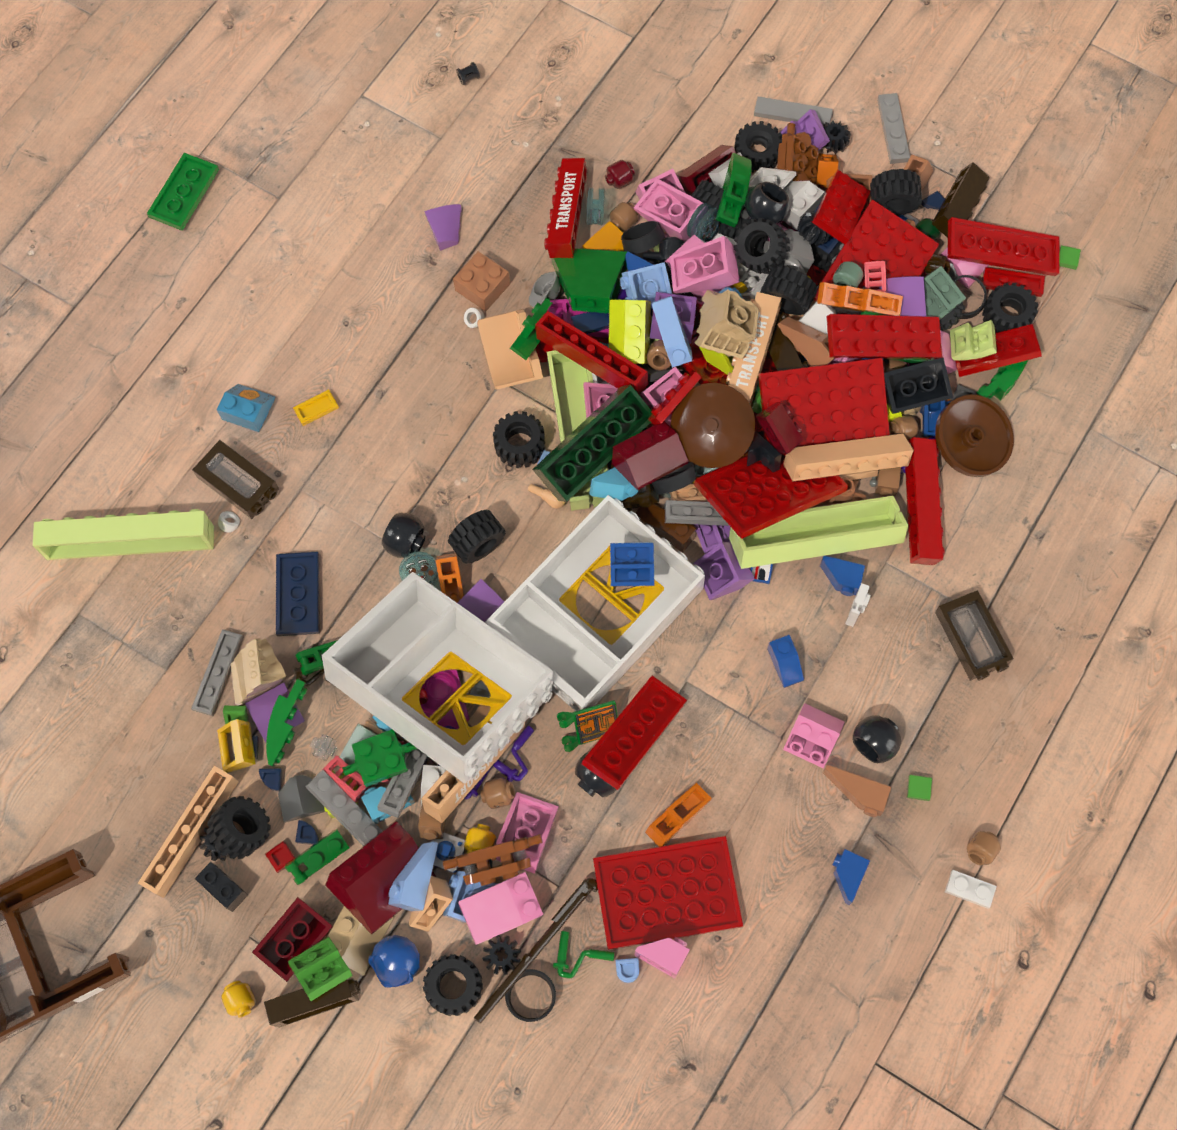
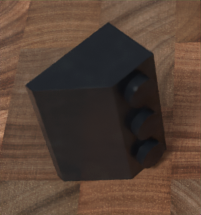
(917, 385)

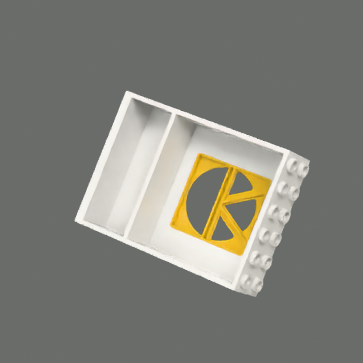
(545, 617)
(423, 633)

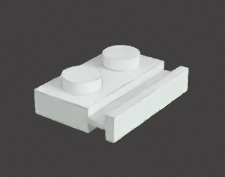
(859, 604)

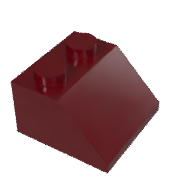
(780, 428)

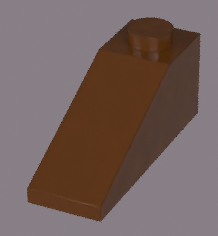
(677, 534)

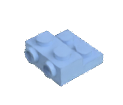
(645, 282)
(460, 891)

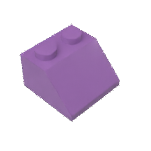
(686, 310)
(723, 571)

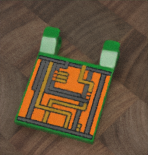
(589, 724)

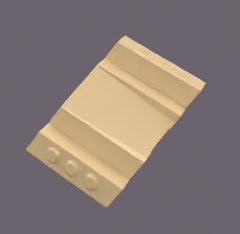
(727, 323)
(255, 671)

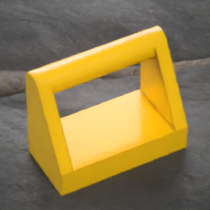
(242, 745)

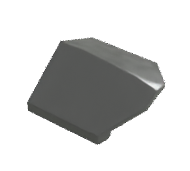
(297, 800)

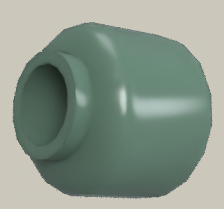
(848, 274)

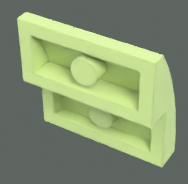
(973, 342)

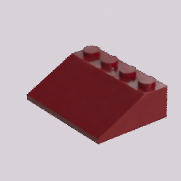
(367, 876)

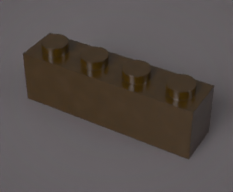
(961, 197)
(783, 350)

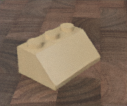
(354, 941)

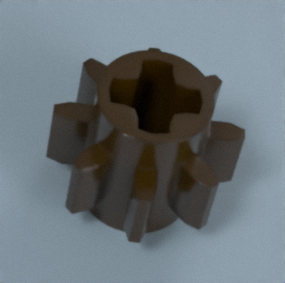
(935, 262)

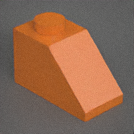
(826, 167)

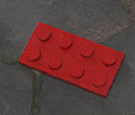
(841, 207)
(1012, 347)

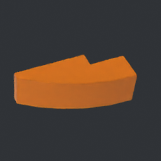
(678, 815)

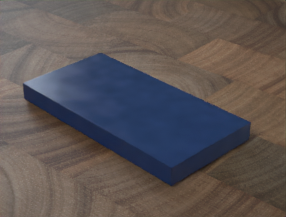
(297, 594)

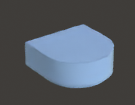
(627, 969)

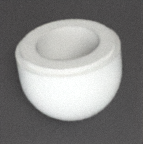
(480, 315)
(227, 526)

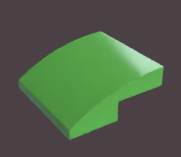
(320, 968)

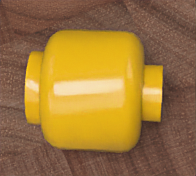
(479, 838)
(238, 999)

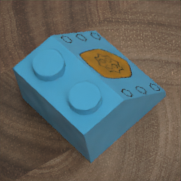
(245, 407)

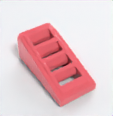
(875, 266)
(356, 777)

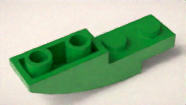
(735, 190)
(1003, 381)
(278, 730)

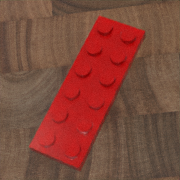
(1003, 247)
(883, 336)
(634, 732)

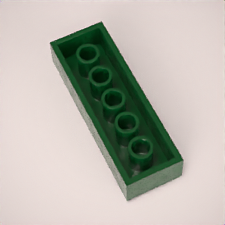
(592, 443)

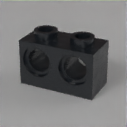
(221, 886)

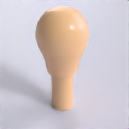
(547, 496)

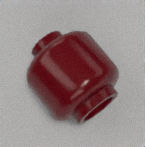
(619, 174)

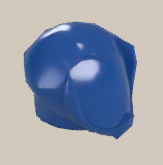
(395, 961)

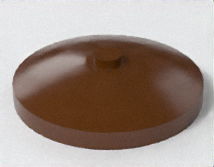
(714, 425)
(974, 436)

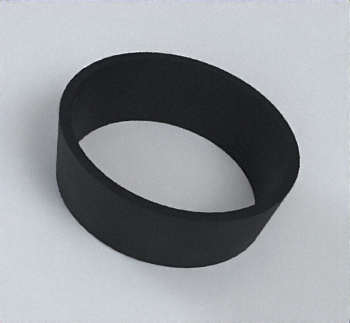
(642, 237)
(975, 313)
(675, 480)
(528, 972)

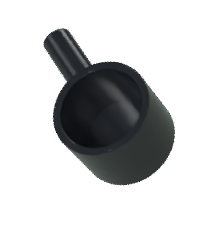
(666, 249)

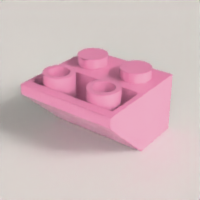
(814, 735)

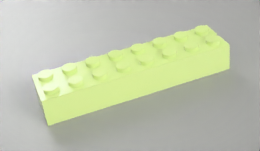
(569, 402)
(824, 532)
(123, 535)

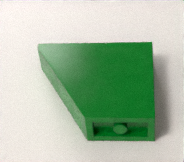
(591, 278)

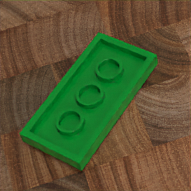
(183, 191)

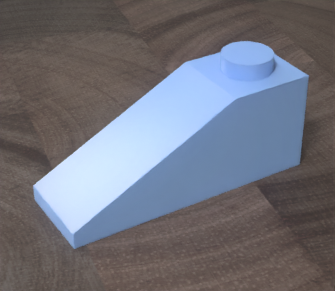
(672, 332)
(412, 883)

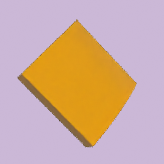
(606, 239)

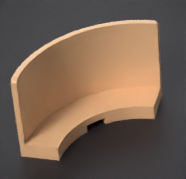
(504, 364)

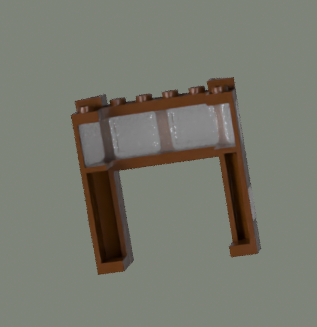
(23, 986)

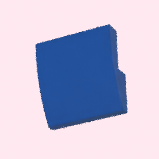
(632, 564)

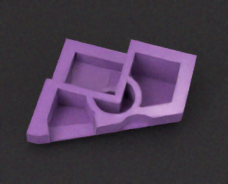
(445, 224)

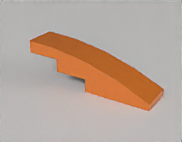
(859, 299)

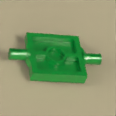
(379, 758)

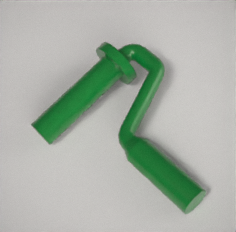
(562, 955)

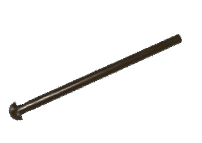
(559, 919)

